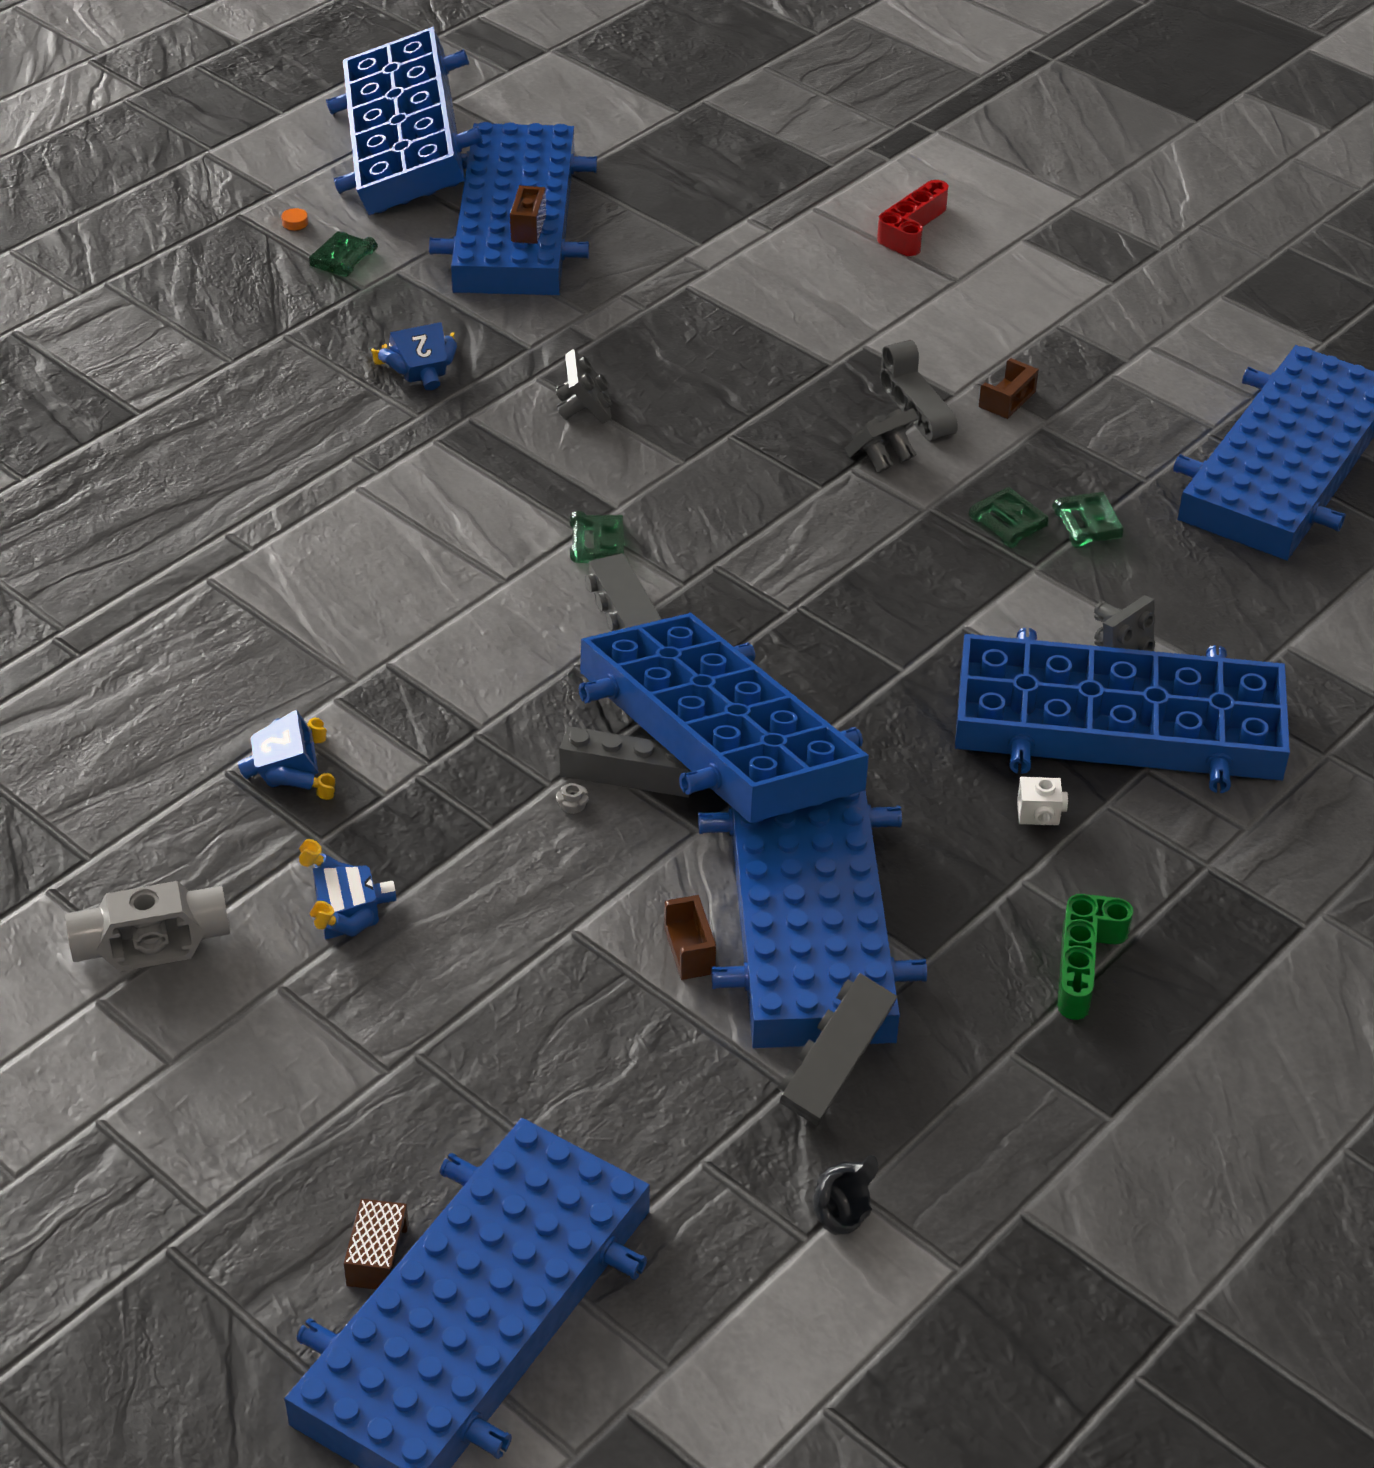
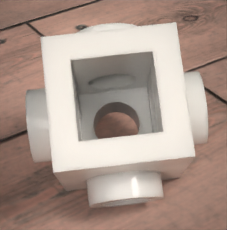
(1041, 801)

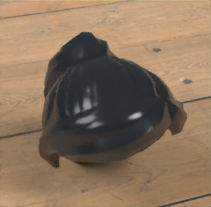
(844, 1195)

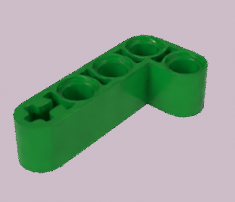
(1087, 921)

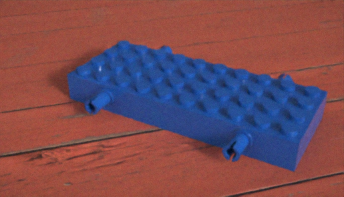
(402, 121)
(483, 249)
(1283, 454)
(1123, 707)
(723, 717)
(809, 916)
(469, 1305)

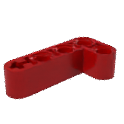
(903, 223)

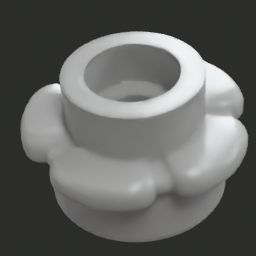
(572, 798)

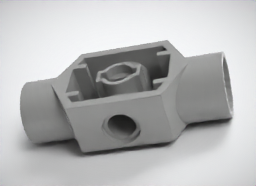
(147, 925)

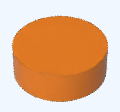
(294, 219)

